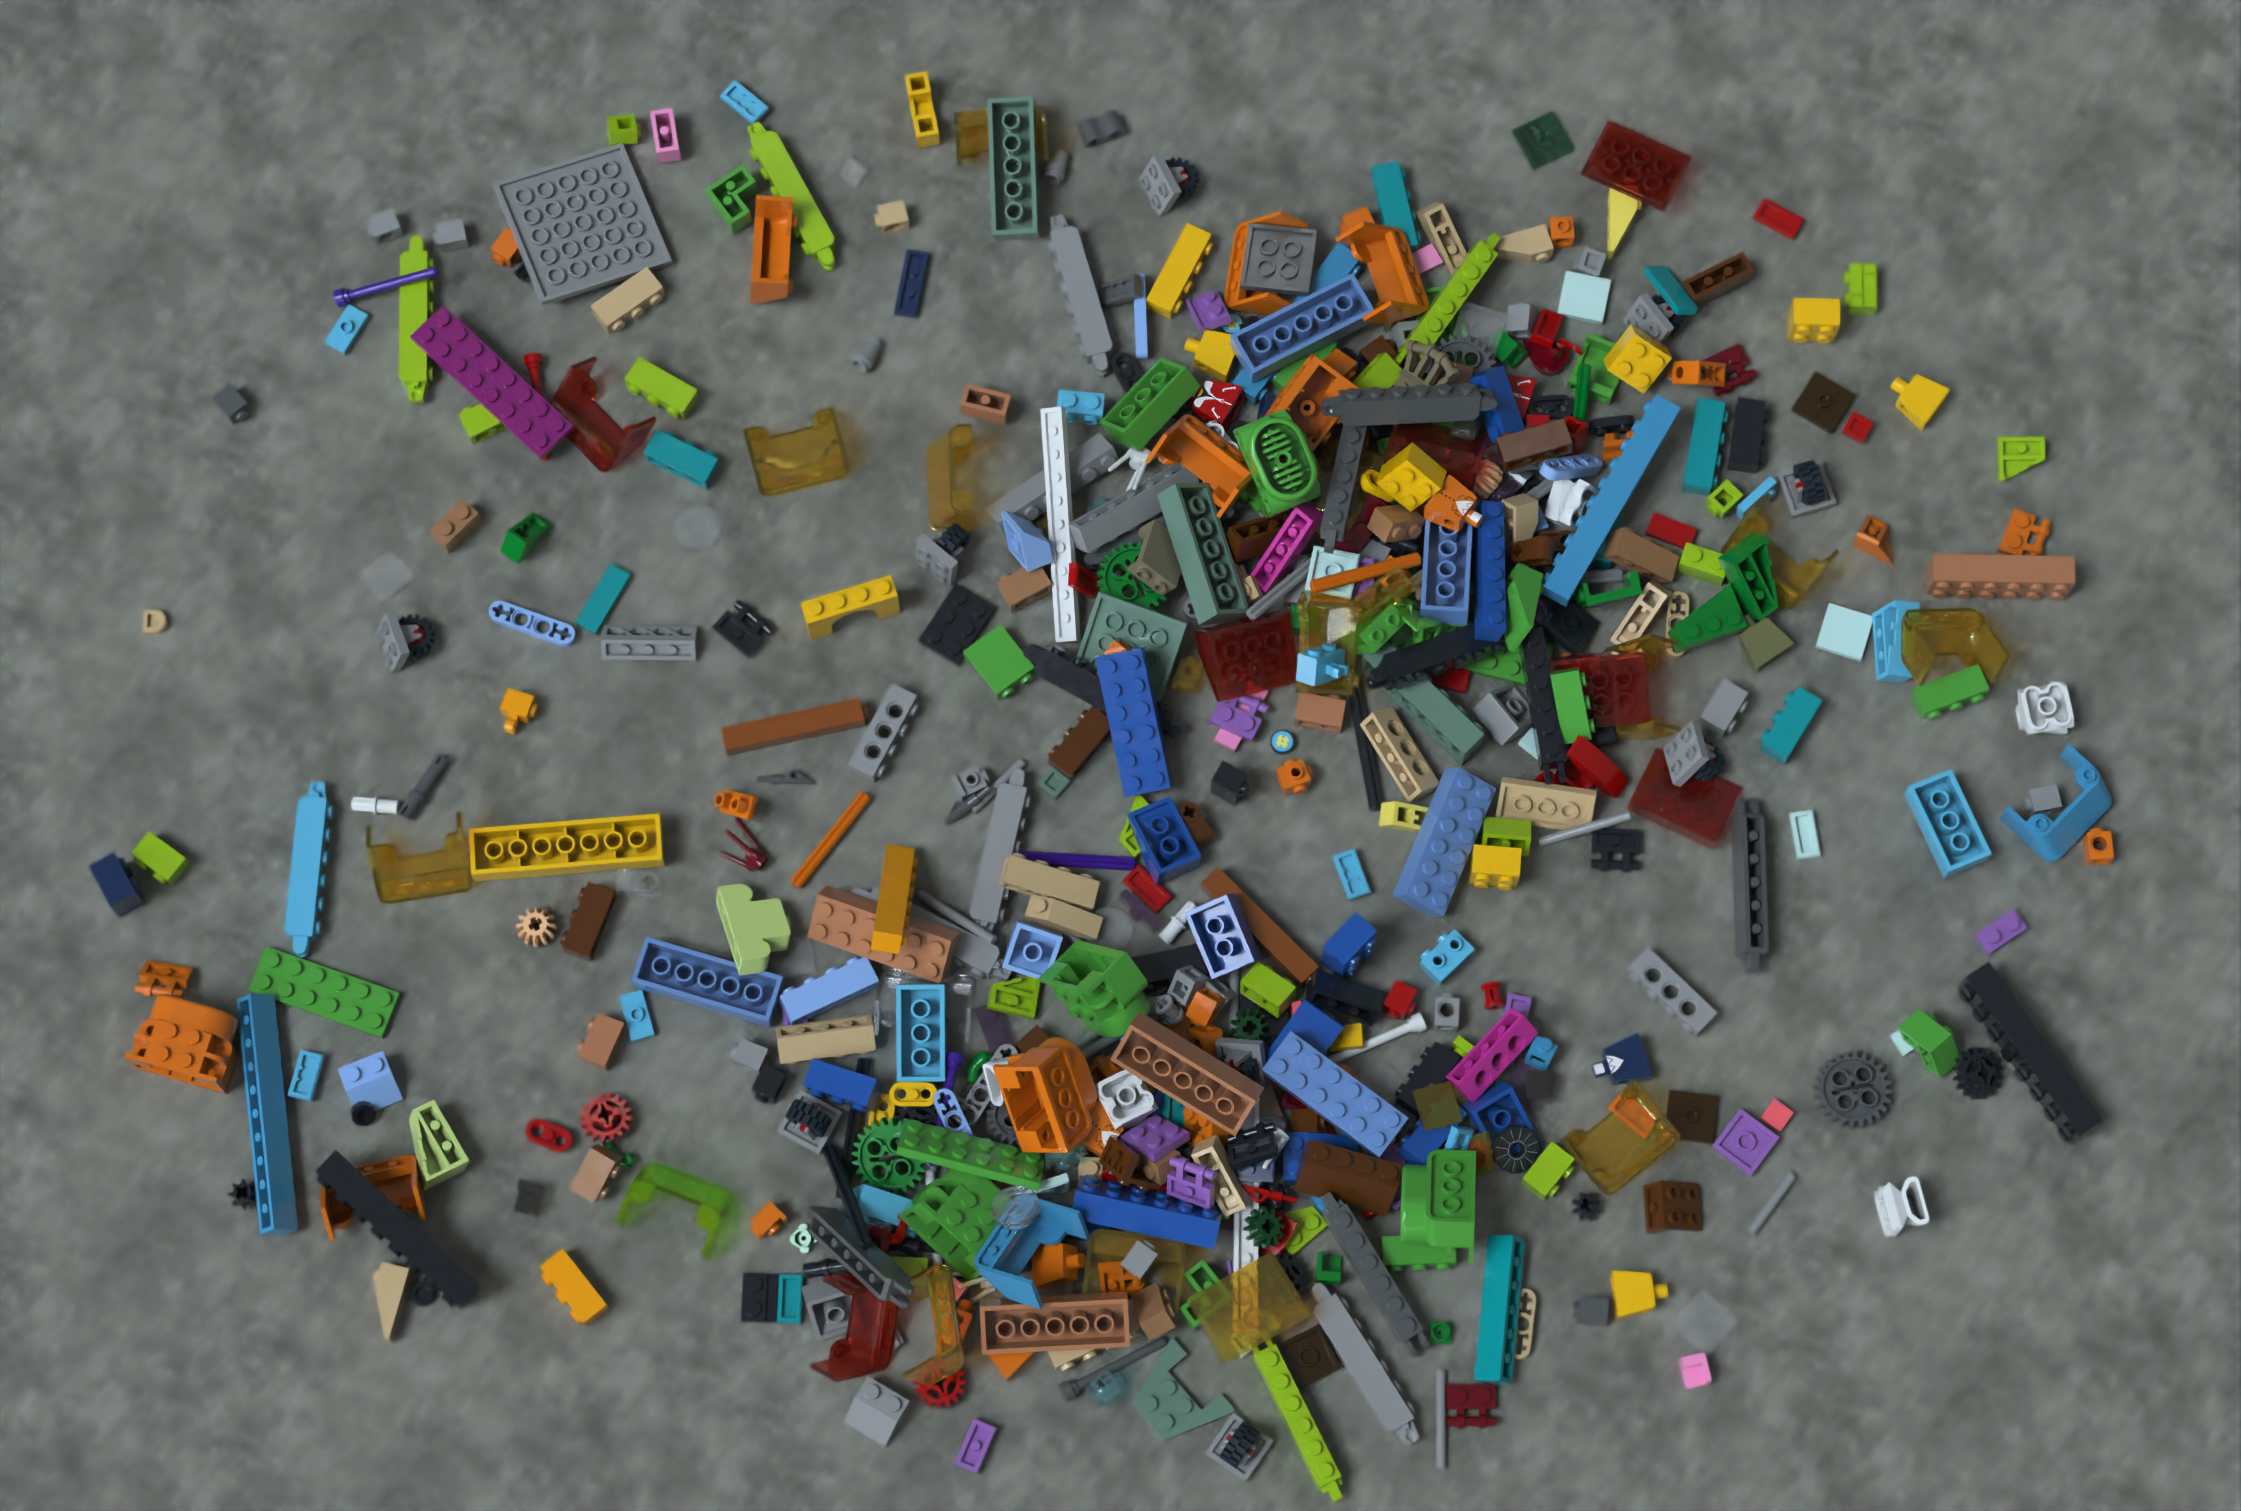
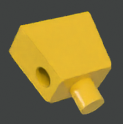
(1212, 354)
(1919, 398)
(1634, 1293)

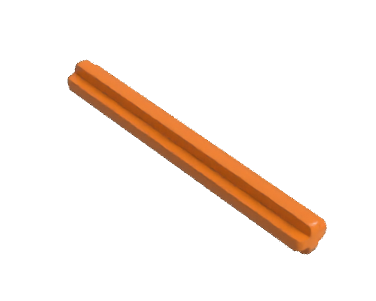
(1364, 572)
(830, 840)

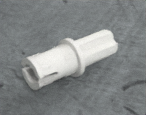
(375, 805)
(1176, 924)

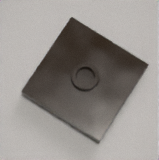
(1823, 402)
(1692, 1115)
(1308, 1357)

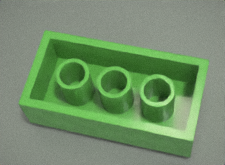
(1149, 404)

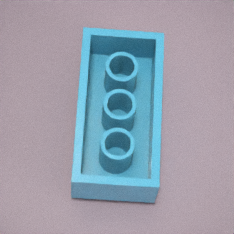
(1947, 823)
(921, 1032)

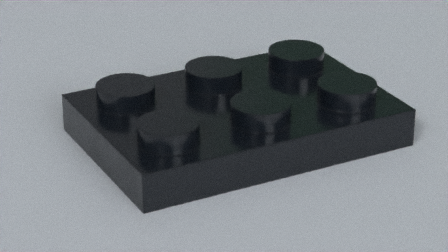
(956, 624)

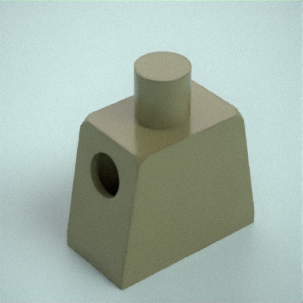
(1763, 643)

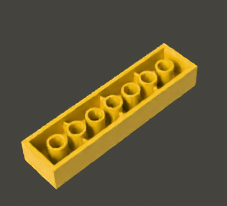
(566, 847)

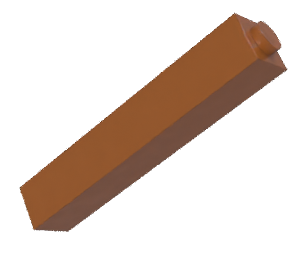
(794, 726)
(1264, 930)

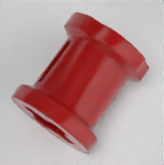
(1493, 987)

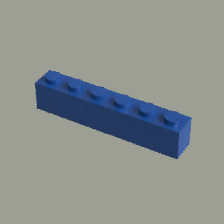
(1489, 572)

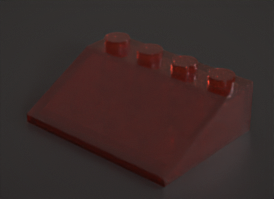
(1636, 165)
(1456, 455)
(1248, 655)
(1615, 685)
(1693, 810)

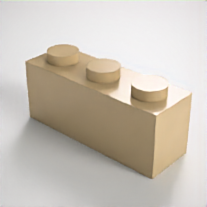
(628, 301)

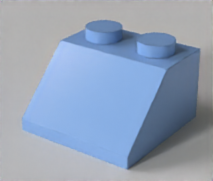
(1026, 542)
(1031, 949)
(371, 1081)

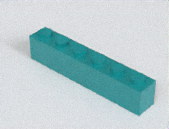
(1499, 1309)

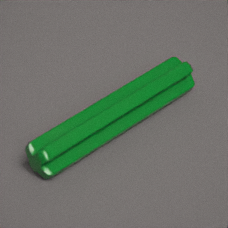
(1582, 391)

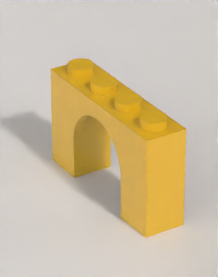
(826, 609)

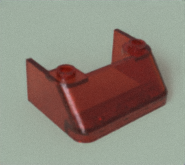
(594, 430)
(868, 1335)

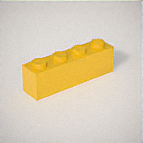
(1179, 270)

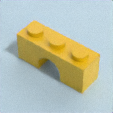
(922, 109)

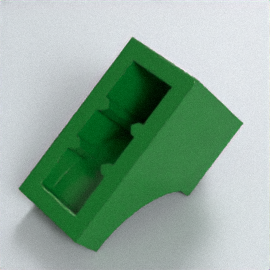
(523, 537)

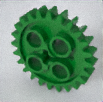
(1117, 585)
(895, 1178)

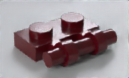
(1735, 362)
(1471, 1397)

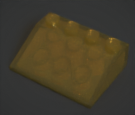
(1248, 1307)

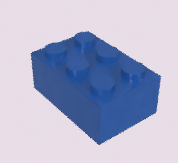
(1223, 936)
(1349, 947)

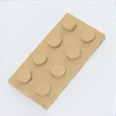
(1544, 804)

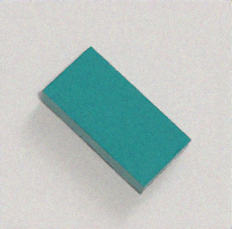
(790, 1299)

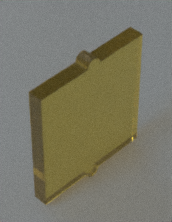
(1437, 1106)
(1482, 1146)

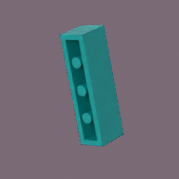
(1394, 200)
(1703, 446)

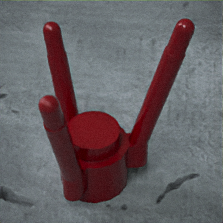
(755, 858)

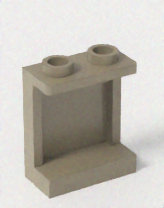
(1157, 560)

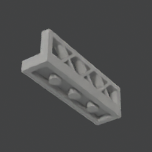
(648, 644)

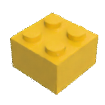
(1813, 320)
(1637, 358)
(1411, 477)
(1495, 866)

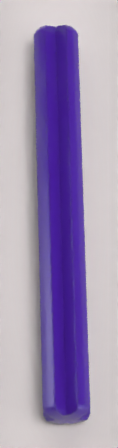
(1082, 860)

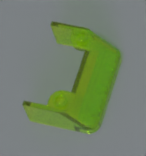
(712, 1201)

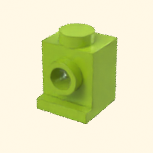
(623, 129)
(1725, 492)

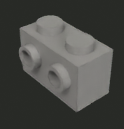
(1723, 708)

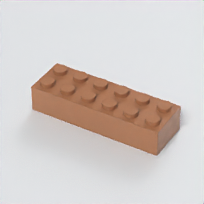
(2000, 576)
(849, 922)
(1187, 1073)
(1061, 1323)

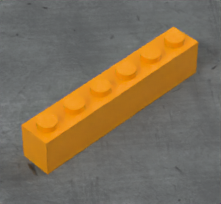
(894, 899)

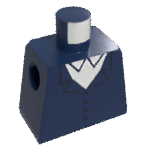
(1624, 1062)

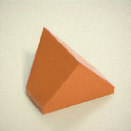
(1874, 539)

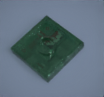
(1542, 140)

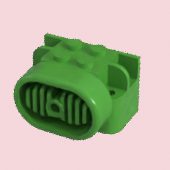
(1278, 483)
(1099, 987)
(1440, 1201)
(954, 1217)

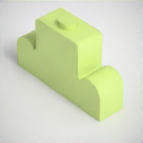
(752, 927)

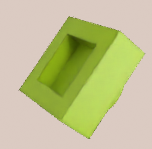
(1461, 1047)

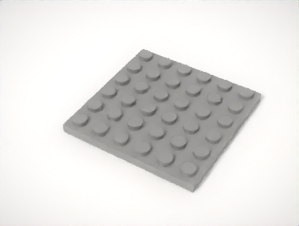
(581, 223)

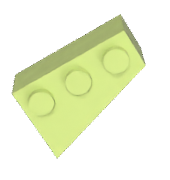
(435, 1146)

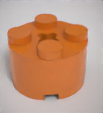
(1201, 1128)

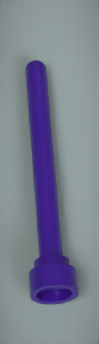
(345, 296)
(954, 1062)

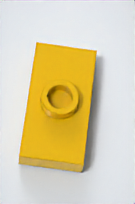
(1349, 1038)

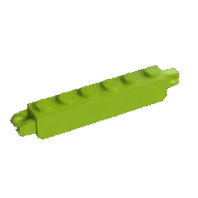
(787, 182)
(1452, 295)
(413, 312)
(1298, 1420)

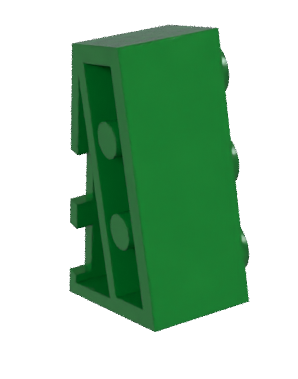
(1750, 575)
(1711, 622)

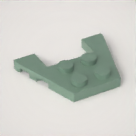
(1168, 1405)

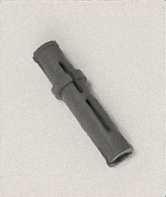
(418, 794)

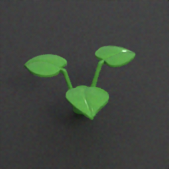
(1420, 623)

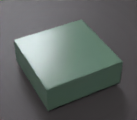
(1054, 783)

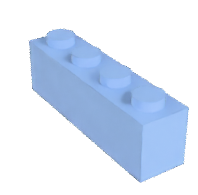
(829, 990)

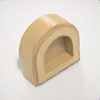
(154, 622)

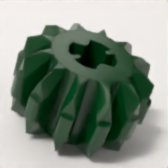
(1243, 1022)
(1261, 1236)

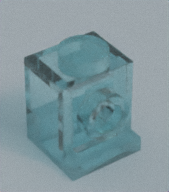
(1062, 1161)

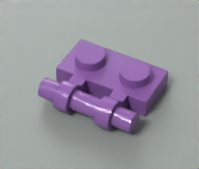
(1238, 721)
(1189, 1188)

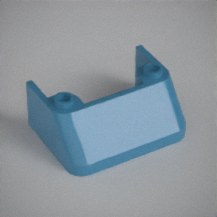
(2056, 837)
(1009, 1251)

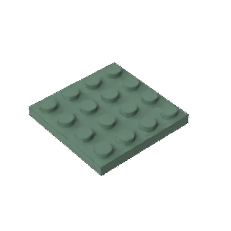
(1137, 628)

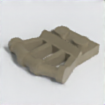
(1412, 378)

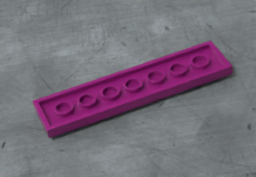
(492, 382)

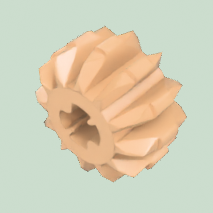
(1488, 479)
(544, 921)

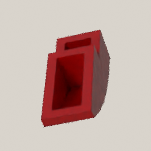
(1597, 767)

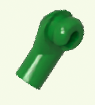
(975, 1065)
(628, 1159)

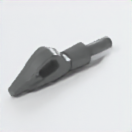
(786, 779)
(962, 807)

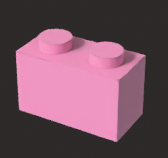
(665, 135)

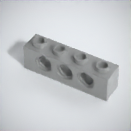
(895, 698)
(1668, 979)

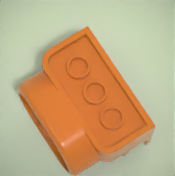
(1309, 386)
(187, 1043)
(1048, 1096)

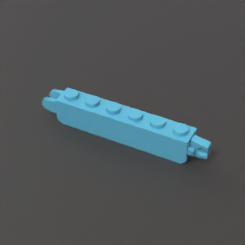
(307, 868)

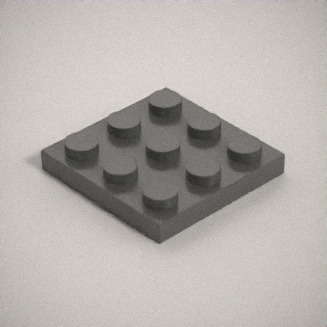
(1278, 259)

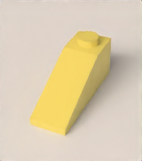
(1620, 216)
(1402, 816)

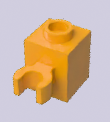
(517, 707)

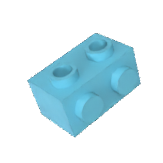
(1082, 406)
(1446, 957)

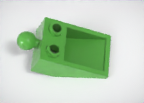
(1522, 593)

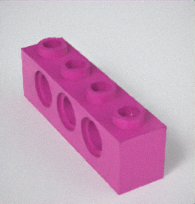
(1287, 546)
(1492, 1055)

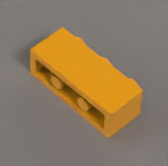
(573, 1288)

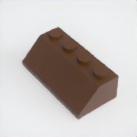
(1348, 1175)

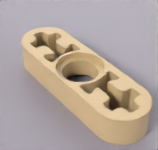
(1671, 608)
(1526, 1343)

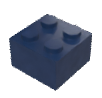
(117, 885)

